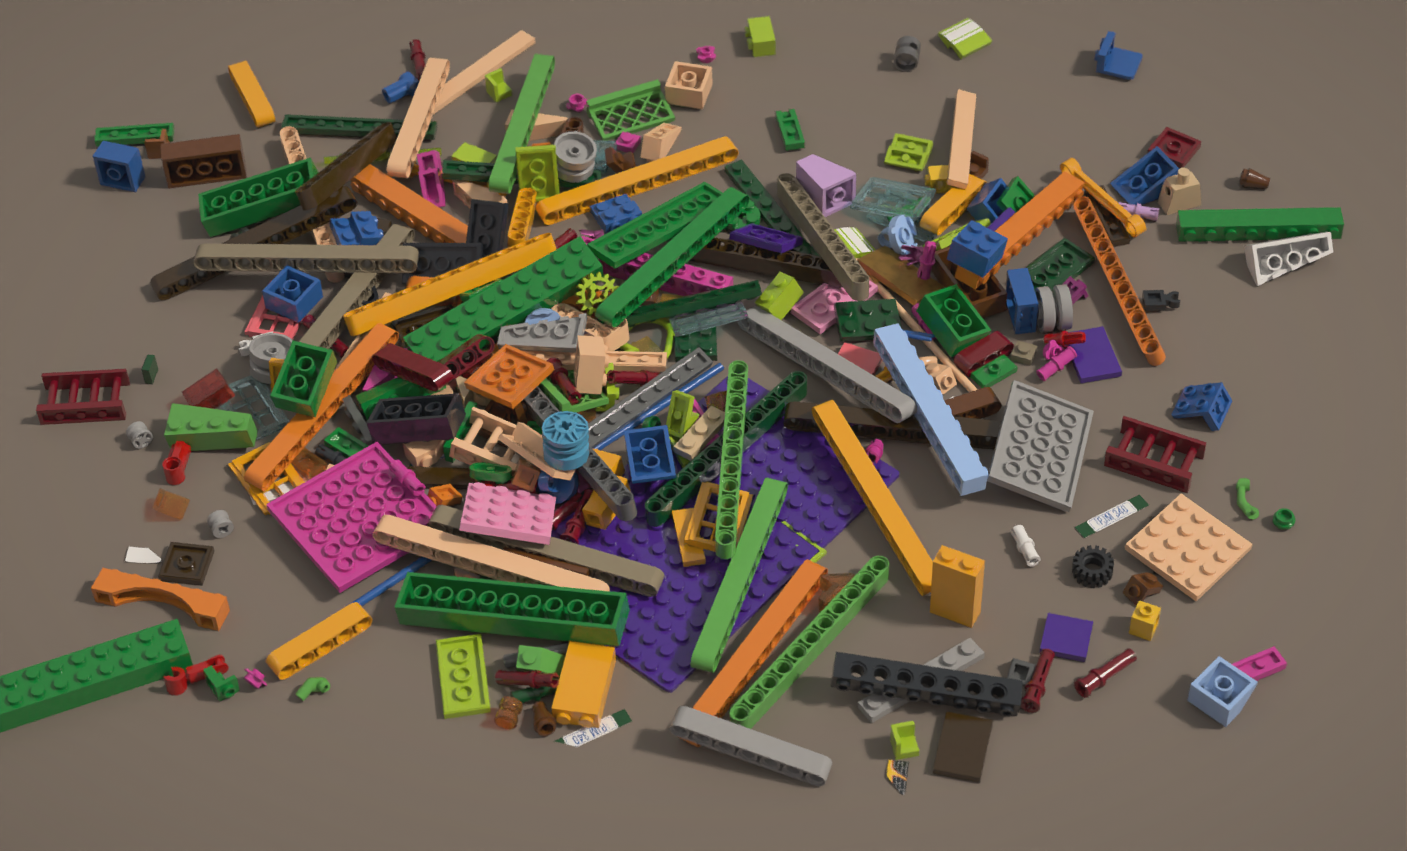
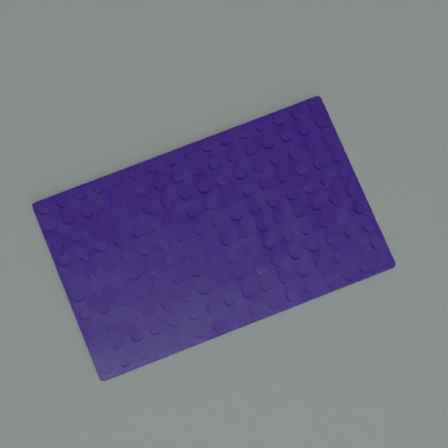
(818, 504)

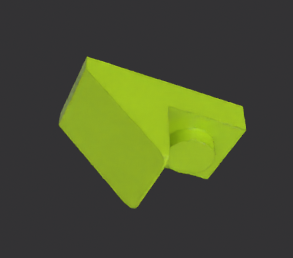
(680, 414)

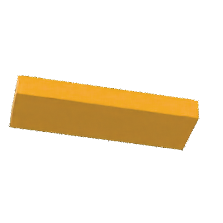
(689, 554)

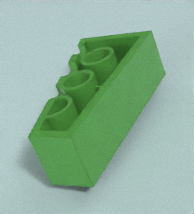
(209, 428)

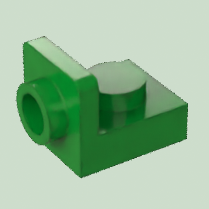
(219, 686)

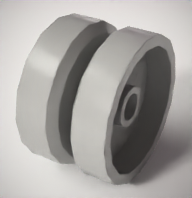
(575, 156)
(1054, 308)
(263, 349)

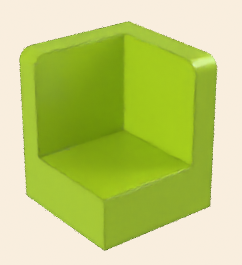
(496, 86)
(903, 740)

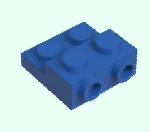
(615, 212)
(356, 230)

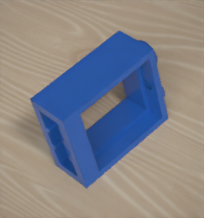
(1021, 301)

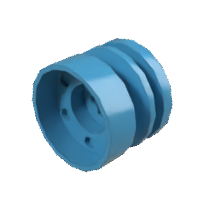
(565, 440)

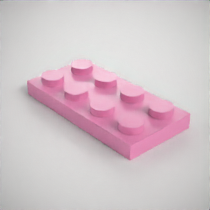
(818, 306)

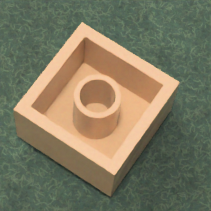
(688, 85)
(590, 364)

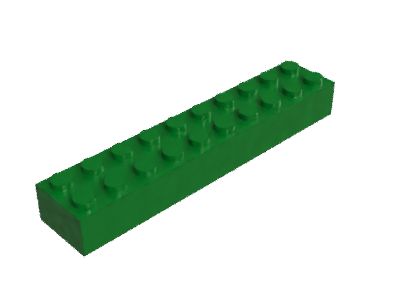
(507, 302)
(512, 608)
(91, 674)

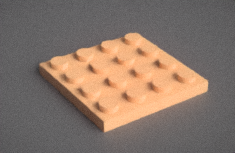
(1188, 547)

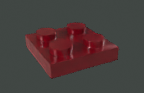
(1176, 146)

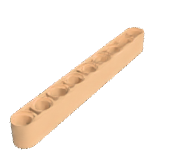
(418, 118)

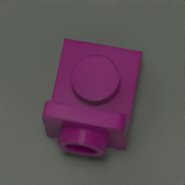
(1076, 289)

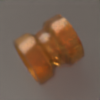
(509, 710)

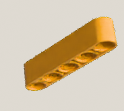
(251, 94)
(951, 206)
(522, 217)
(319, 640)

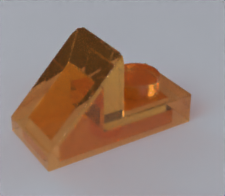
(831, 585)

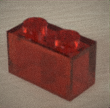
(209, 391)

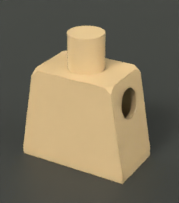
(1180, 192)

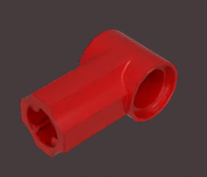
(176, 463)

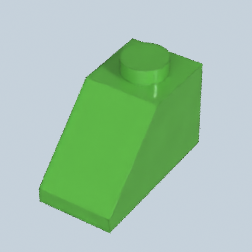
(540, 659)

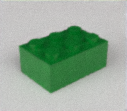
(952, 319)
(303, 378)

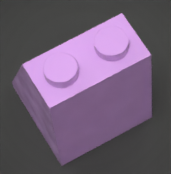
(826, 183)

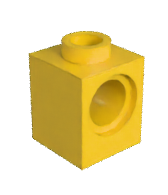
(937, 178)
(1144, 620)

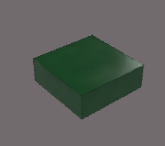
(149, 369)

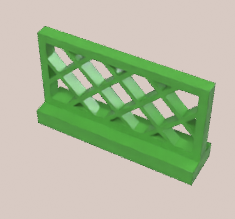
(624, 100)
(561, 402)

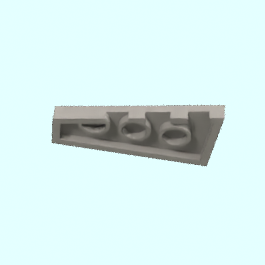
(545, 335)

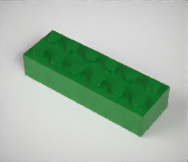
(254, 197)

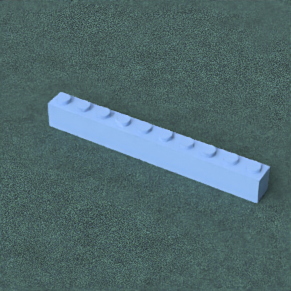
(932, 412)

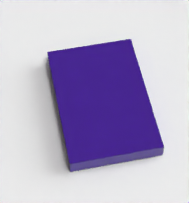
(766, 238)
(1095, 357)

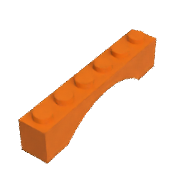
(120, 588)

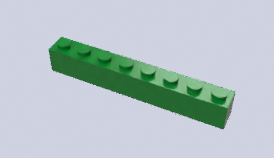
(1257, 223)

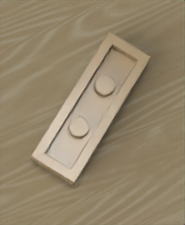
(700, 433)

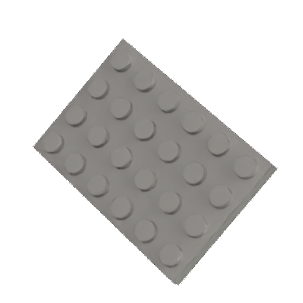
(1040, 446)

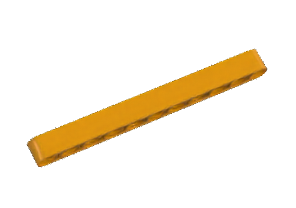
(637, 180)
(448, 284)
(875, 494)

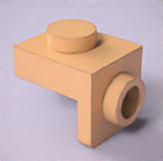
(942, 376)

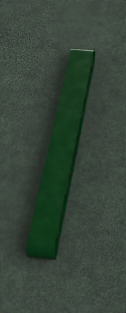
(708, 462)

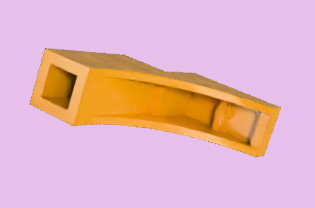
(596, 510)

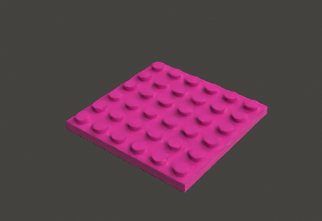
(339, 510)

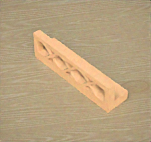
(530, 446)

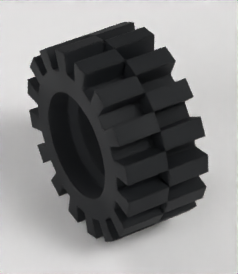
(1093, 556)

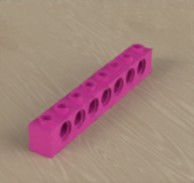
(685, 282)

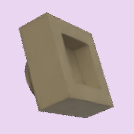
(1023, 353)

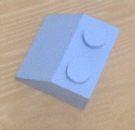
(1221, 691)

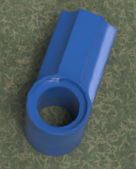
(405, 85)

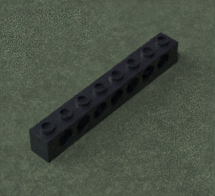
(937, 678)

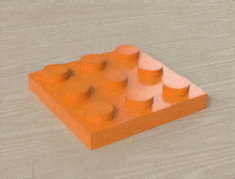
(509, 376)

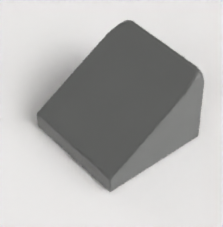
(1021, 671)

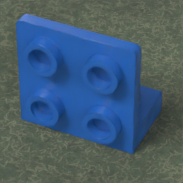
(1204, 400)

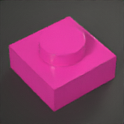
(628, 142)

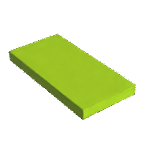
(463, 676)

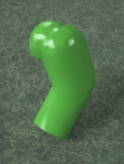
(313, 684)

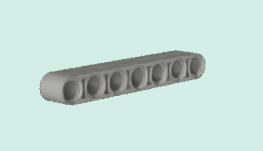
(751, 746)

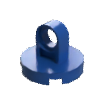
(557, 487)

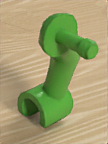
(1244, 485)

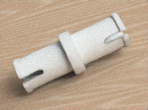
(1025, 545)

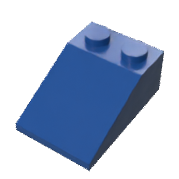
(1145, 178)
(649, 454)

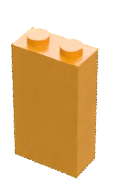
(957, 586)
(584, 684)

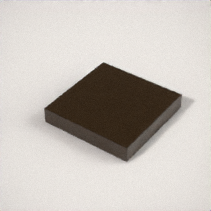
(186, 563)

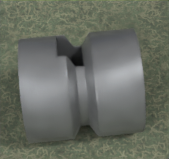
(907, 53)

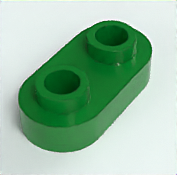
(490, 472)

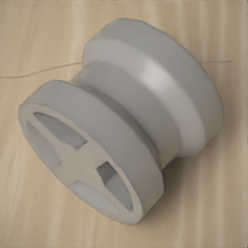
(139, 435)
(220, 523)

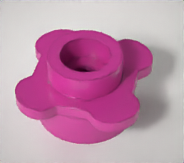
(706, 54)
(576, 102)
(1052, 349)
(254, 678)

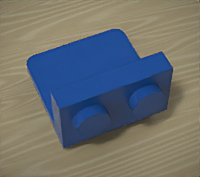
(1116, 61)

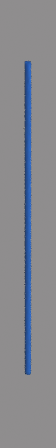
(416, 565)

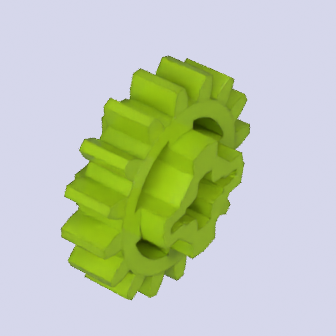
(592, 288)

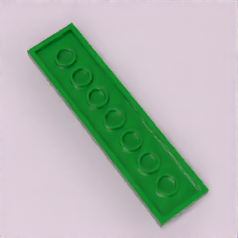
(653, 226)

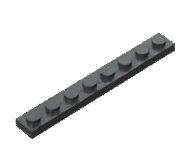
(647, 396)

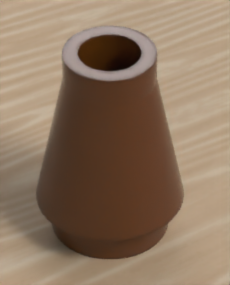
(1253, 179)
(543, 720)

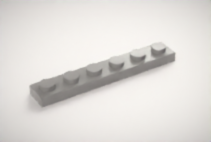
(956, 658)

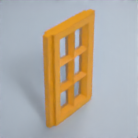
(257, 494)
(699, 512)

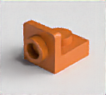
(445, 495)

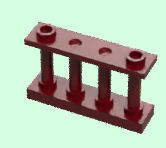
(83, 411)
(1149, 469)

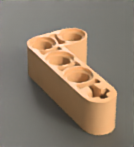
(612, 336)

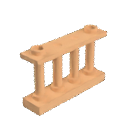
(470, 454)

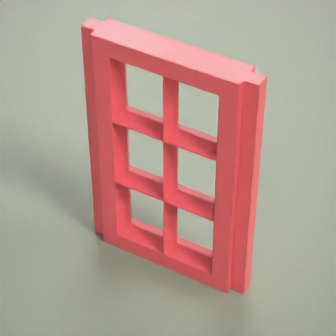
(260, 314)

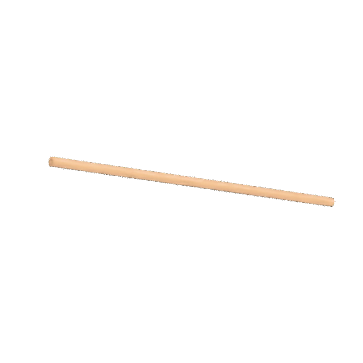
(931, 345)

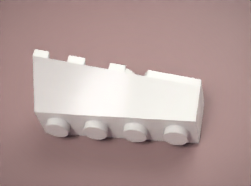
(1280, 256)

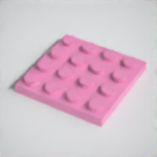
(508, 513)

